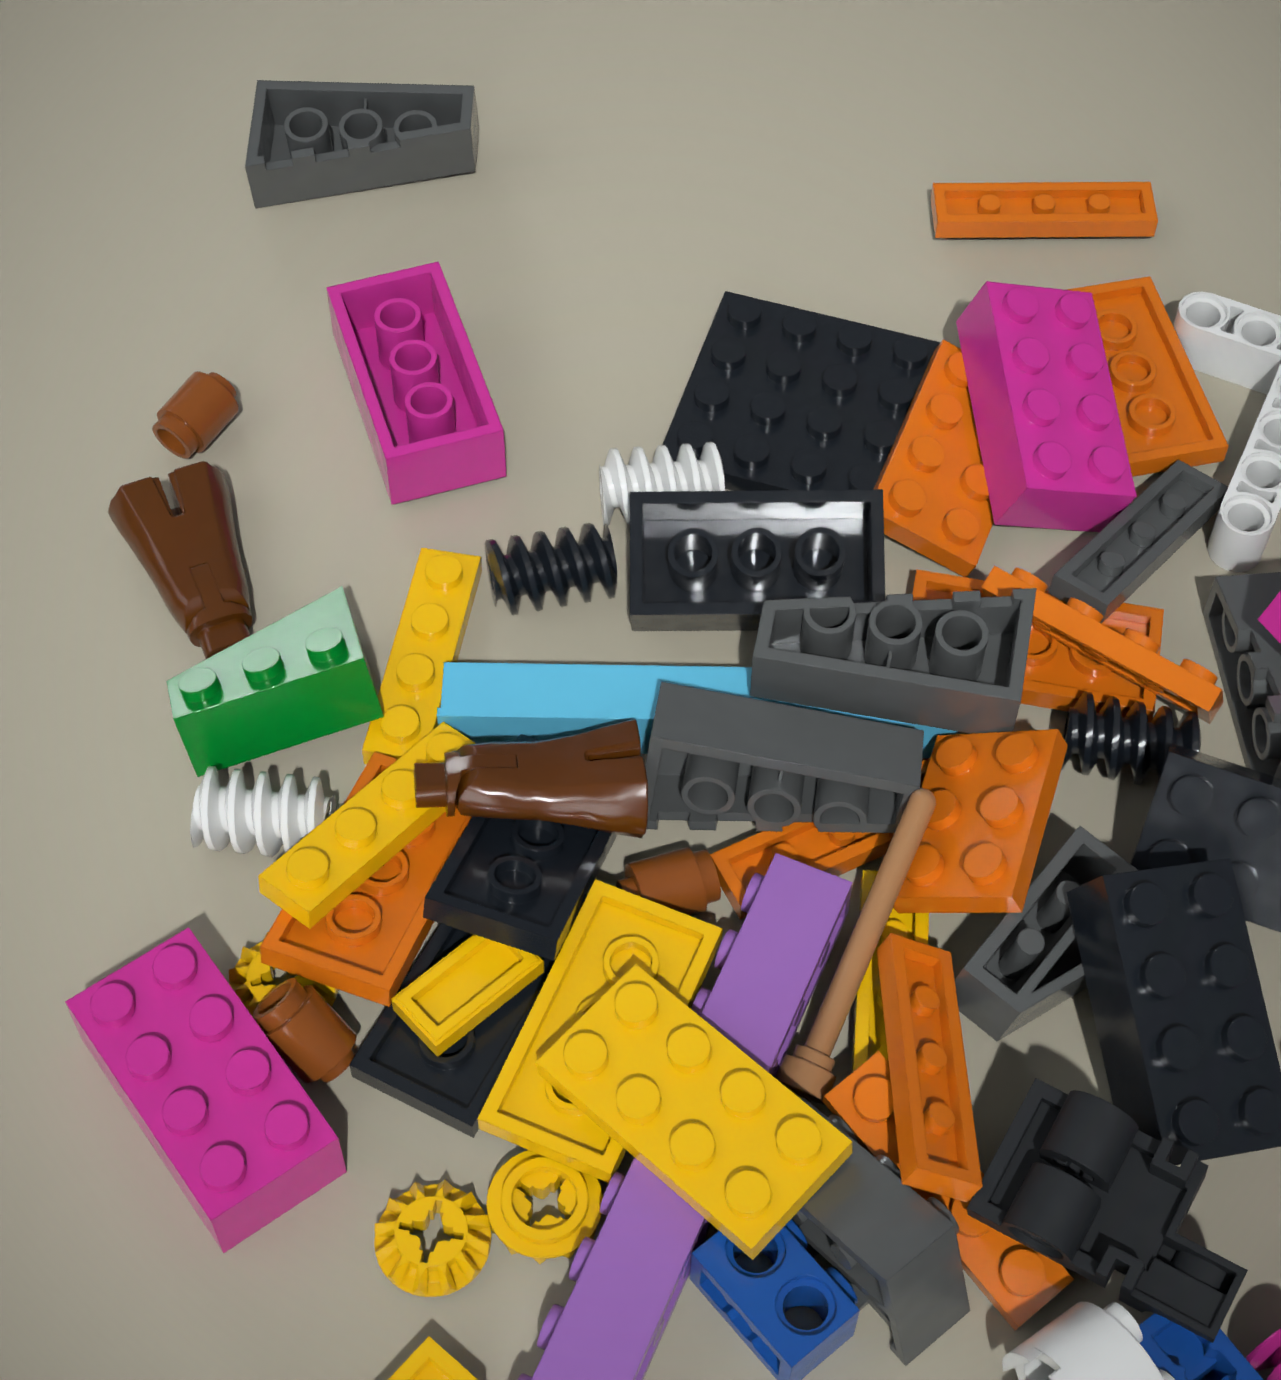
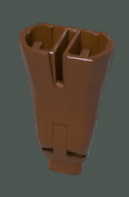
(189, 552)
(571, 780)

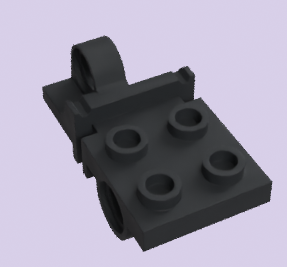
(1105, 1199)

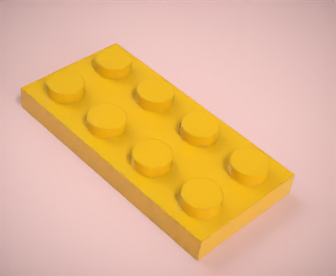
(602, 945)
(695, 1110)

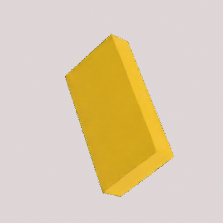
(464, 990)

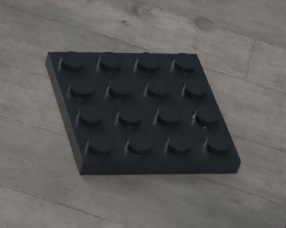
(797, 397)

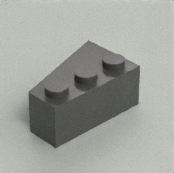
(1034, 954)
(889, 1246)

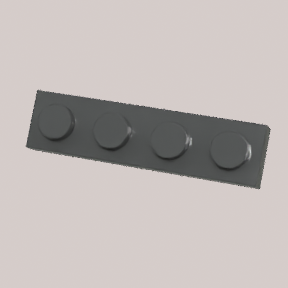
(1139, 539)

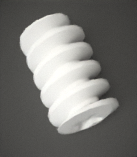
(661, 475)
(257, 813)

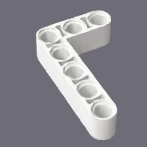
(1244, 349)

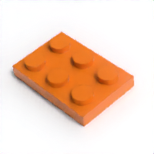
(986, 821)

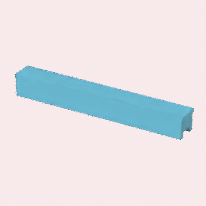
(569, 699)

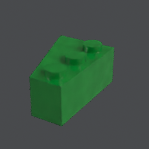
(276, 688)

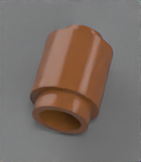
(196, 414)
(675, 879)
(306, 1031)

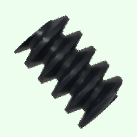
(551, 567)
(1126, 738)

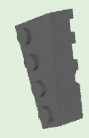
(355, 137)
(899, 658)
(1248, 664)
(775, 765)

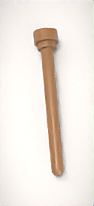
(810, 1066)

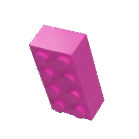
(416, 383)
(1044, 408)
(207, 1088)

